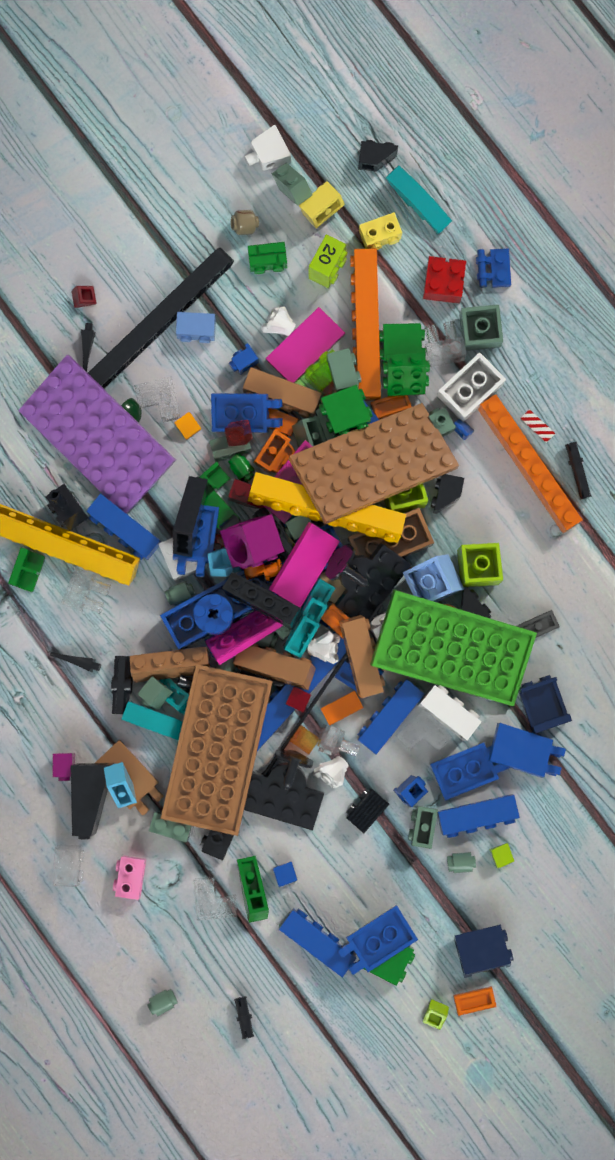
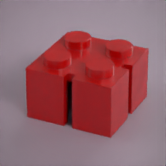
(444, 280)

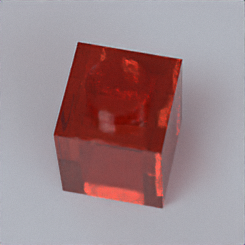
(238, 433)

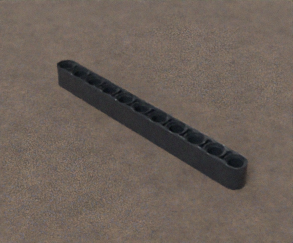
(161, 317)

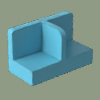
(220, 563)

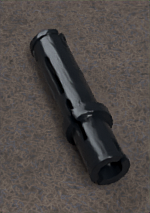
(578, 470)

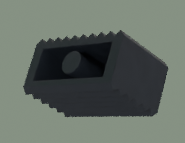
(367, 810)

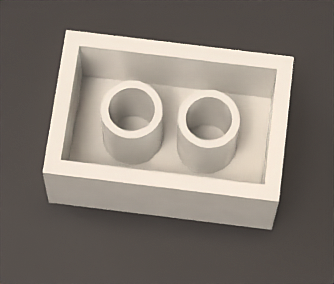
(471, 387)
(450, 712)

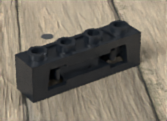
(262, 601)

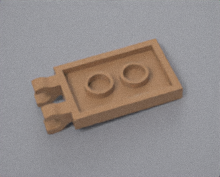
(142, 779)

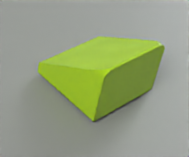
(501, 855)
(436, 1014)

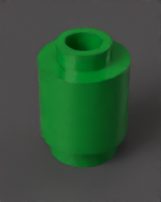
(241, 467)

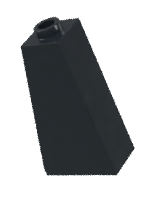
(189, 516)
(87, 797)

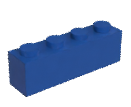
(124, 527)
(390, 717)
(477, 815)
(316, 941)

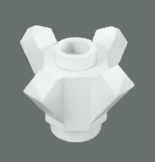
(278, 322)
(325, 647)
(332, 771)

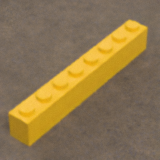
(293, 498)
(67, 545)

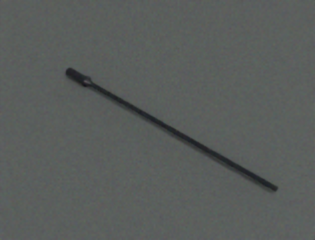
(316, 698)

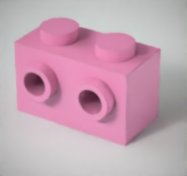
(130, 877)

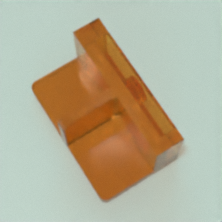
(304, 739)

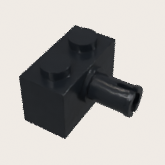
(66, 506)
(216, 844)

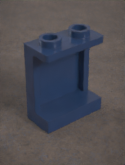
(543, 704)
(483, 950)

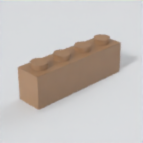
(293, 396)
(360, 653)
(168, 663)
(276, 666)

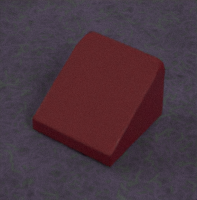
(83, 296)
(298, 699)

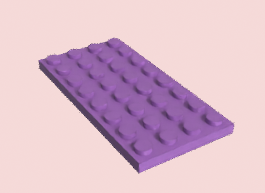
(97, 434)

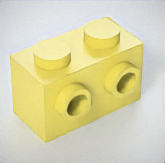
(322, 204)
(380, 232)

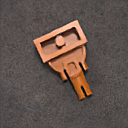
(274, 452)

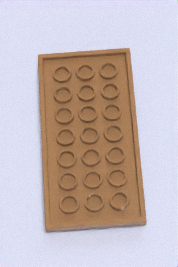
(373, 463)
(216, 750)

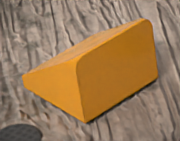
(187, 425)

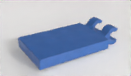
(244, 406)
(204, 542)
(524, 751)
(465, 771)
(379, 940)

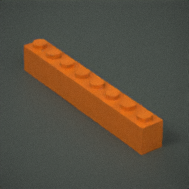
(366, 321)
(529, 463)

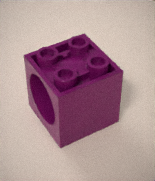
(252, 542)

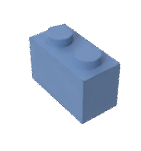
(195, 327)

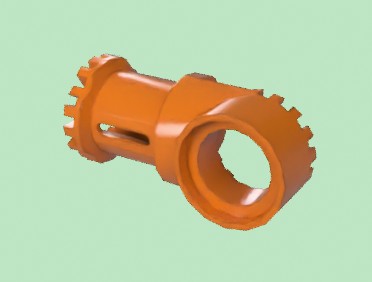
(269, 570)

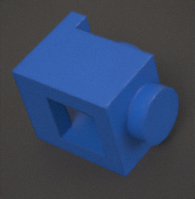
(243, 360)
(411, 797)

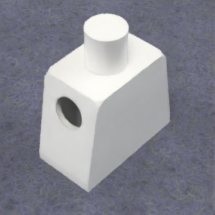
(268, 150)

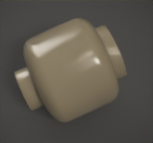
(244, 222)

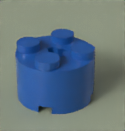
(216, 603)

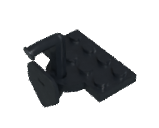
(369, 581)
(285, 795)

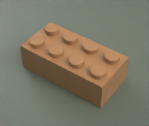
(414, 538)

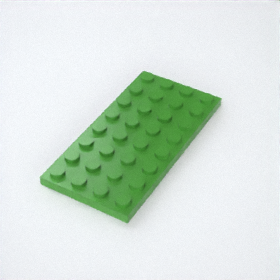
(453, 648)

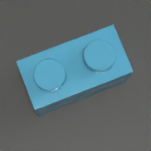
(120, 785)

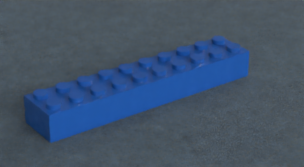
(181, 621)

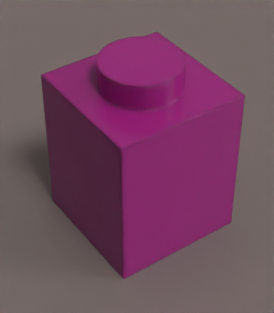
(62, 765)

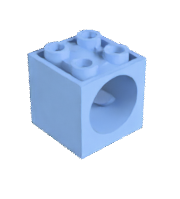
(434, 579)

